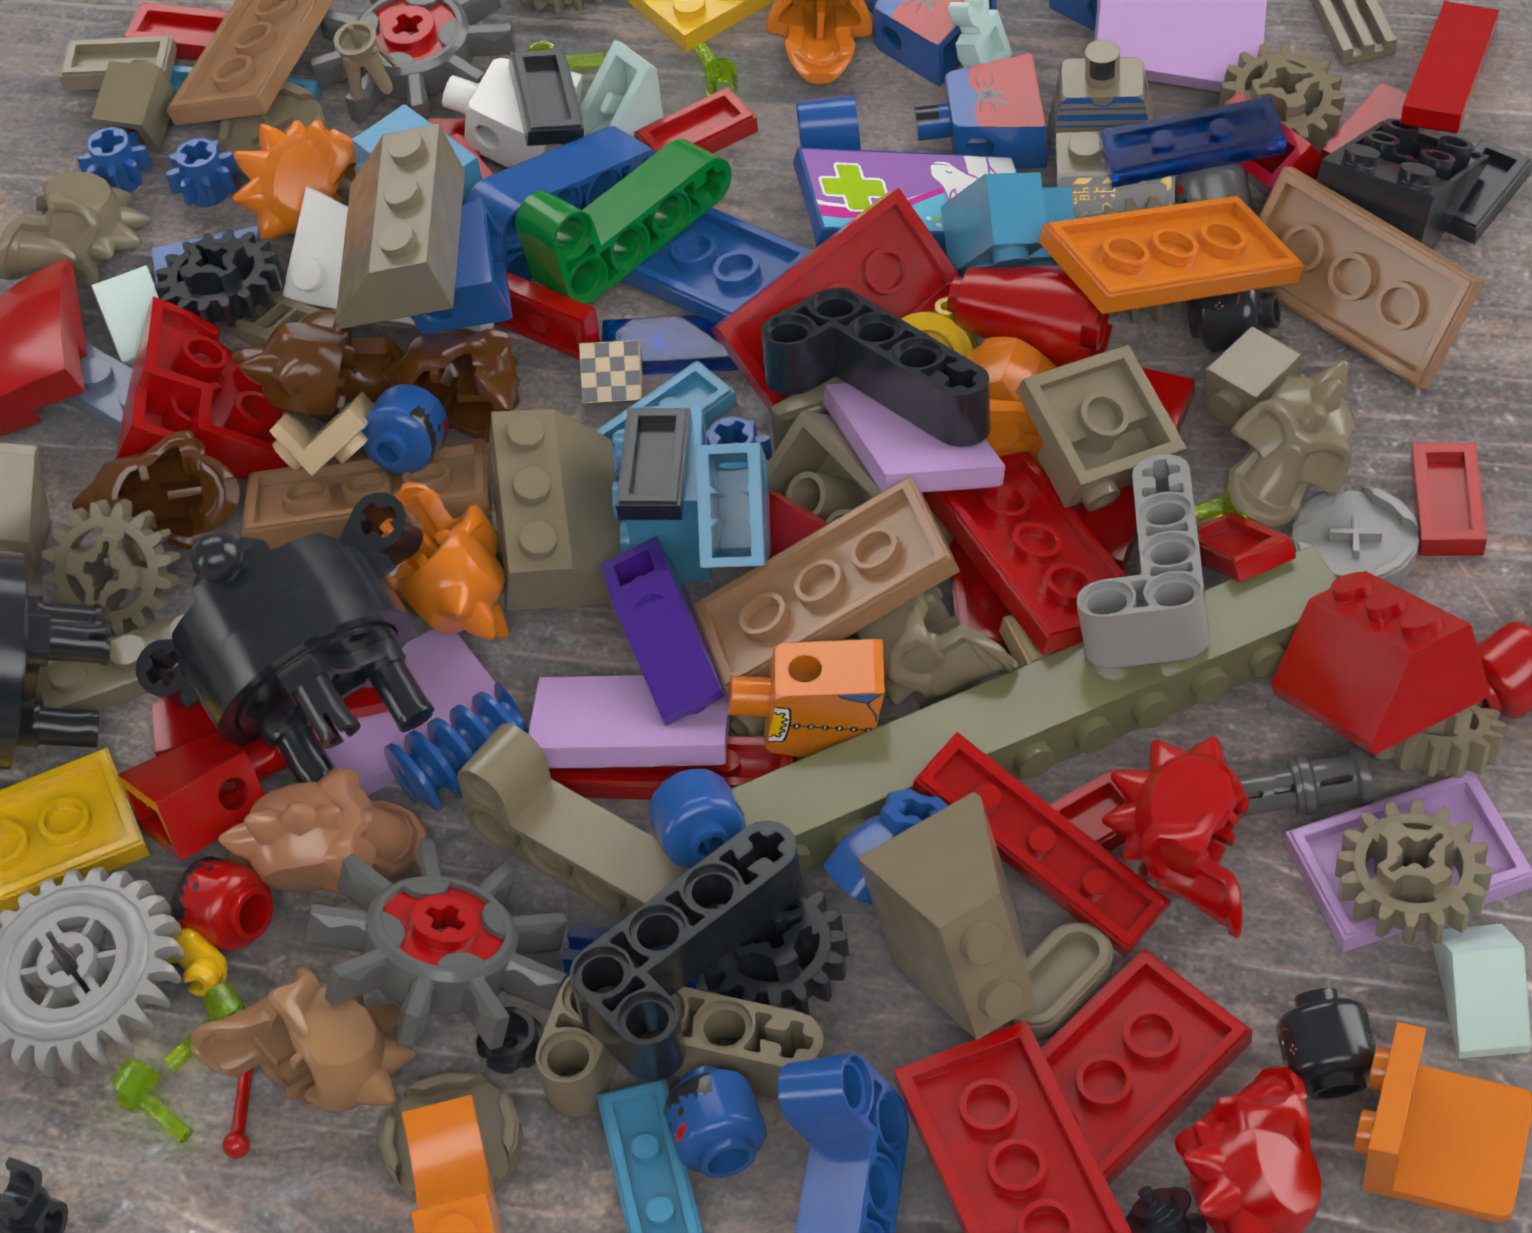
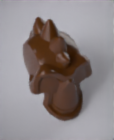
(318, 366)
(466, 372)
(173, 481)

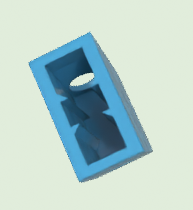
(733, 505)

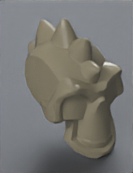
(78, 221)
(1293, 444)
(932, 652)

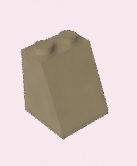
(952, 916)

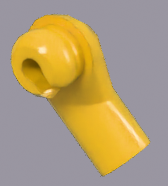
(201, 963)

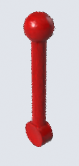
(237, 1143)

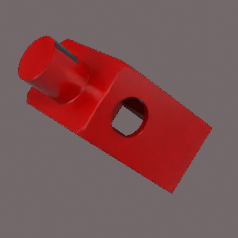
(198, 790)

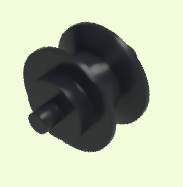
(1164, 1212)

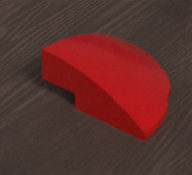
(39, 345)
(193, 384)

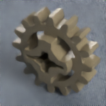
(1295, 87)
(86, 579)
(1457, 743)
(1413, 872)

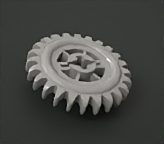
(118, 978)

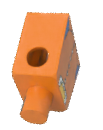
(814, 694)

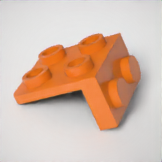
(1442, 1134)

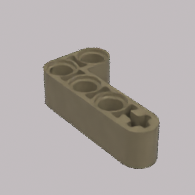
(557, 830)
(765, 1035)

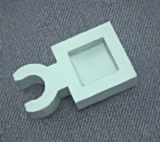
(981, 33)

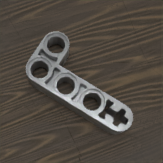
(1164, 608)

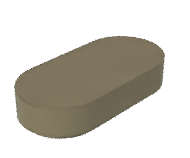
(1065, 976)

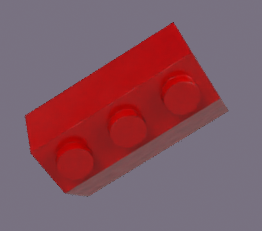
(1379, 663)

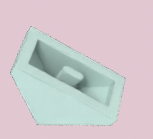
(622, 93)
(124, 307)
(1484, 990)

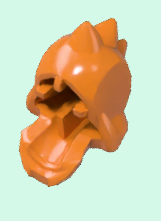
(819, 34)
(286, 166)
(455, 573)

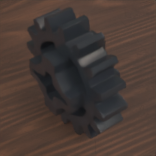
(221, 277)
(773, 959)

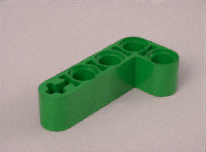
(598, 246)

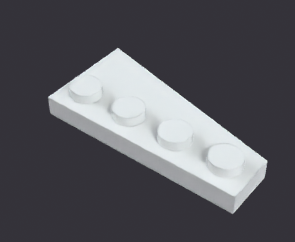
(318, 254)

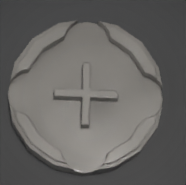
(1359, 533)

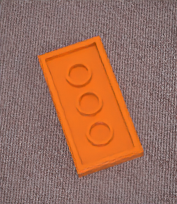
(1170, 254)

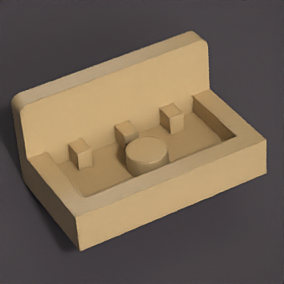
(307, 447)

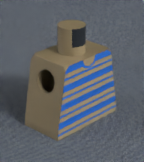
(1098, 93)

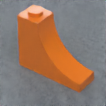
(450, 1169)

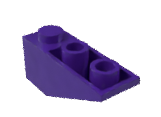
(662, 630)

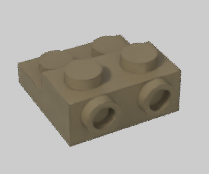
(1097, 425)

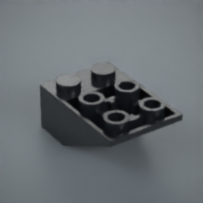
(1405, 177)

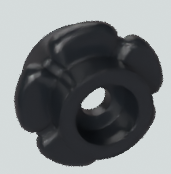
(508, 1059)

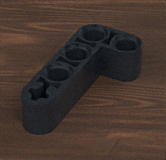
(881, 357)
(754, 880)

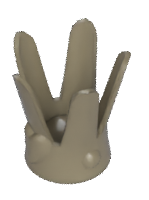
(359, 48)

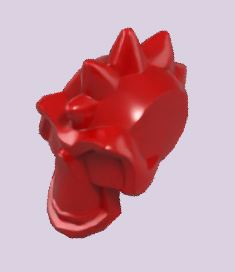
(1179, 822)
(1255, 1158)

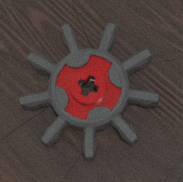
(428, 43)
(437, 945)

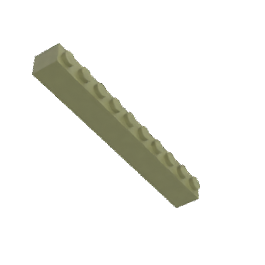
(1038, 712)

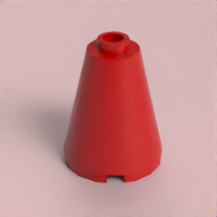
(1031, 305)

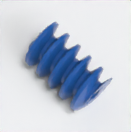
(436, 760)

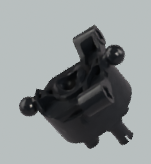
(294, 636)
(29, 639)

